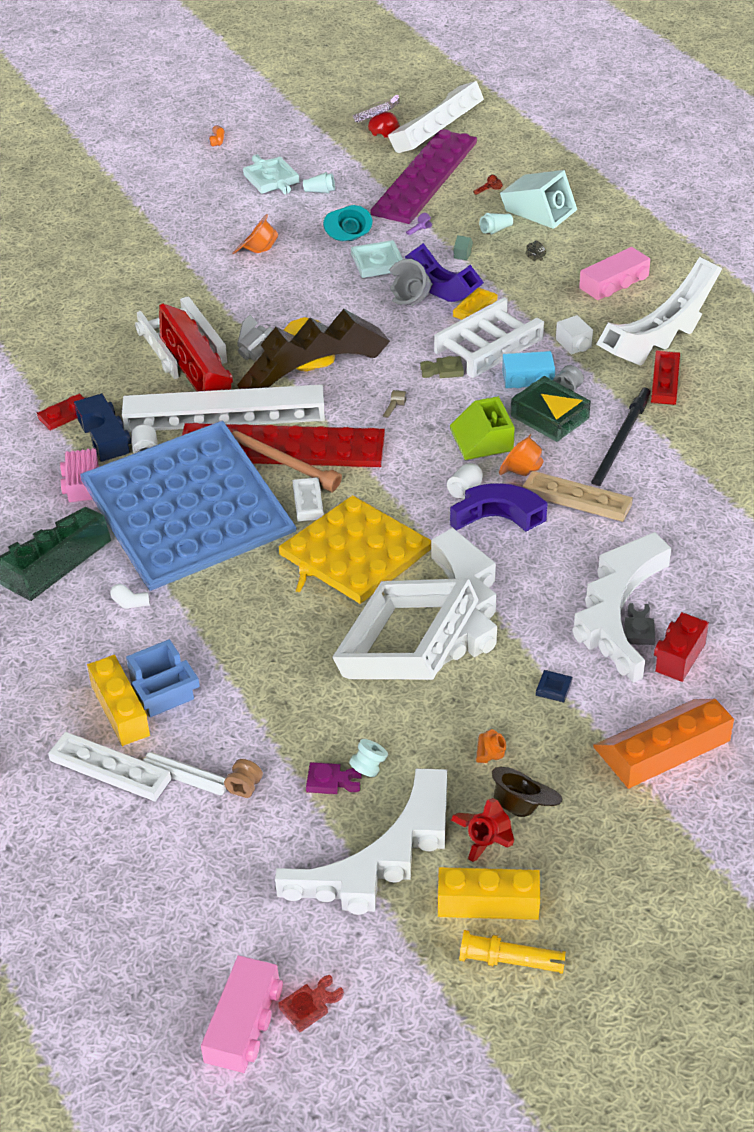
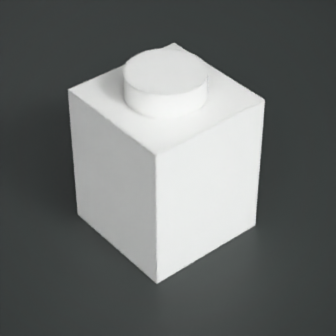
(574, 334)

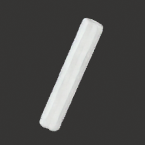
(188, 774)

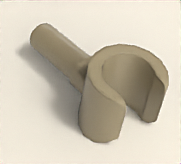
(397, 398)

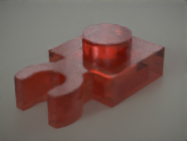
(308, 1005)

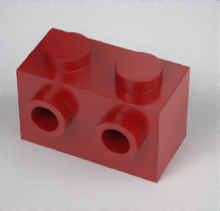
(681, 646)

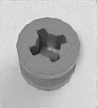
(569, 377)

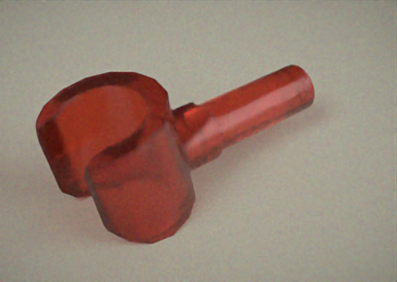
(492, 182)

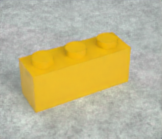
(118, 700)
(488, 893)

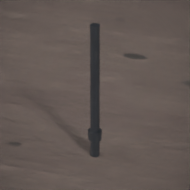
(636, 407)

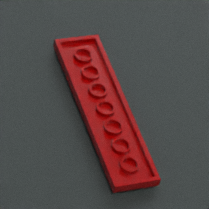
(312, 444)

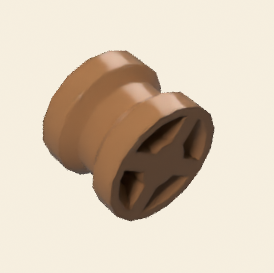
(243, 778)

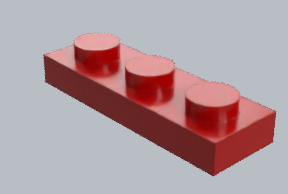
(665, 377)

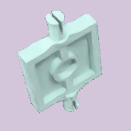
(270, 174)

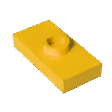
(474, 302)

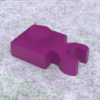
(328, 777)

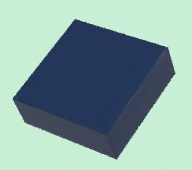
(554, 686)

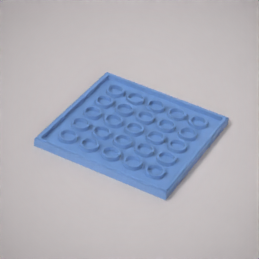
(187, 504)

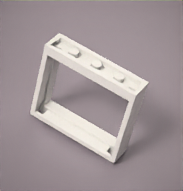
(456, 602)

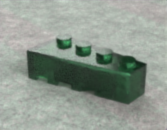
(52, 553)

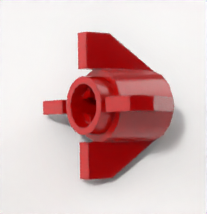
(486, 828)

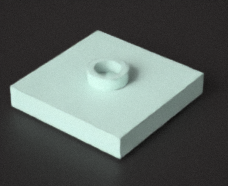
(375, 258)

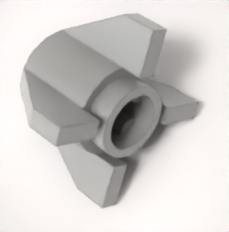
(251, 339)

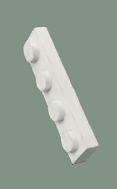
(110, 766)

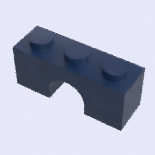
(105, 428)

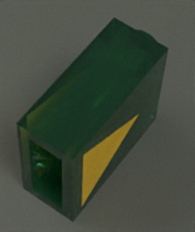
(550, 408)

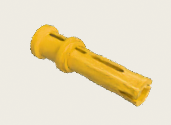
(494, 951)

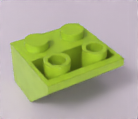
(483, 429)

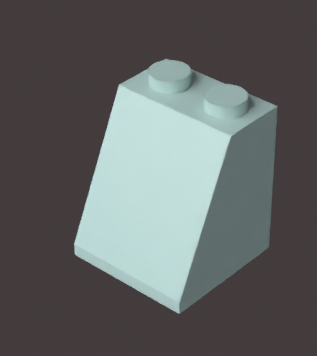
(540, 198)

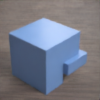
(161, 678)

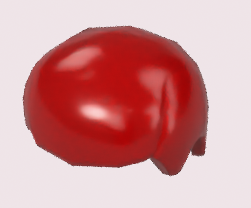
(383, 124)

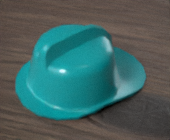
(348, 223)

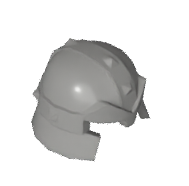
(411, 283)

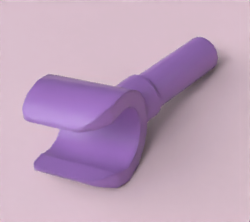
(423, 222)

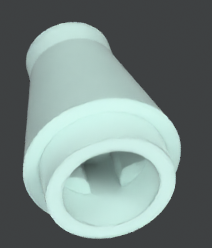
(321, 183)
(495, 222)

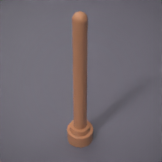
(328, 479)

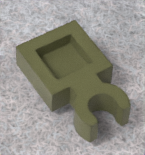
(446, 367)

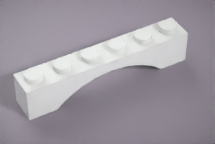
(420, 129)

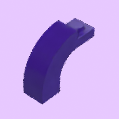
(446, 284)
(499, 500)

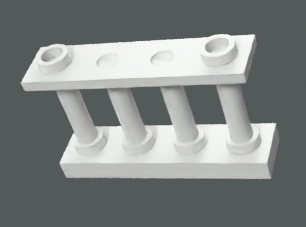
(489, 353)
(168, 361)

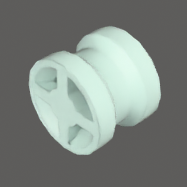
(368, 758)

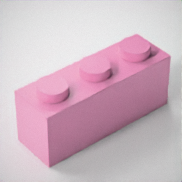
(614, 273)
(241, 1014)

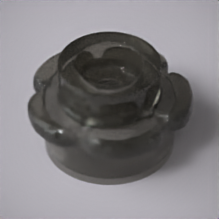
(535, 251)

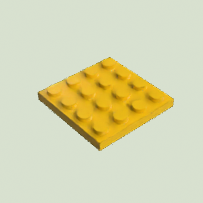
(355, 548)

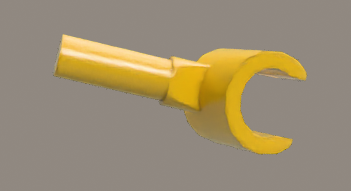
(304, 571)

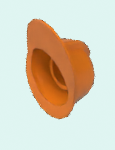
(261, 237)
(523, 458)

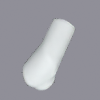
(127, 598)

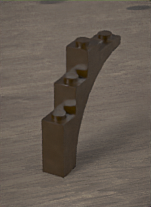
(313, 341)

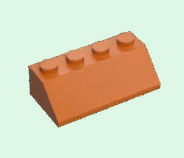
(666, 740)

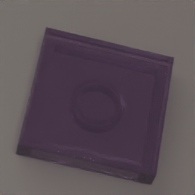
(376, 108)

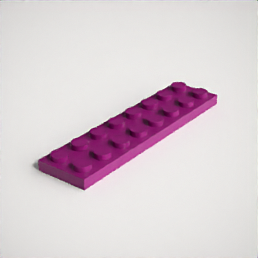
(423, 176)

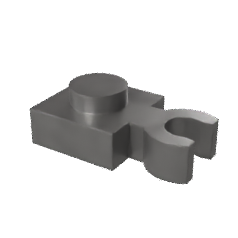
(638, 627)

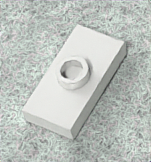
(307, 499)

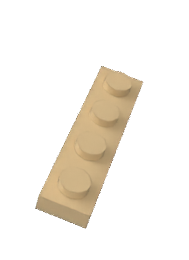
(579, 496)

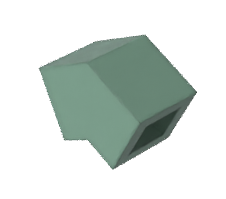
(462, 247)

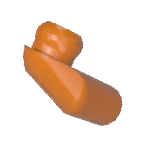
(219, 136)

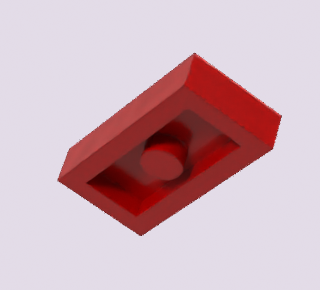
(60, 413)

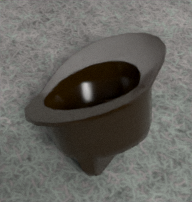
(520, 793)

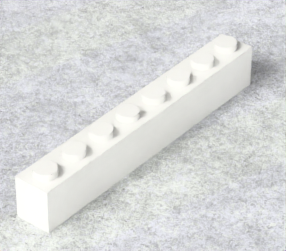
(235, 406)

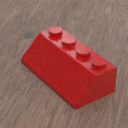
(192, 350)

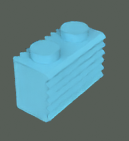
(525, 368)

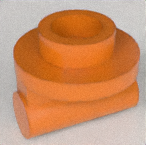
(490, 746)

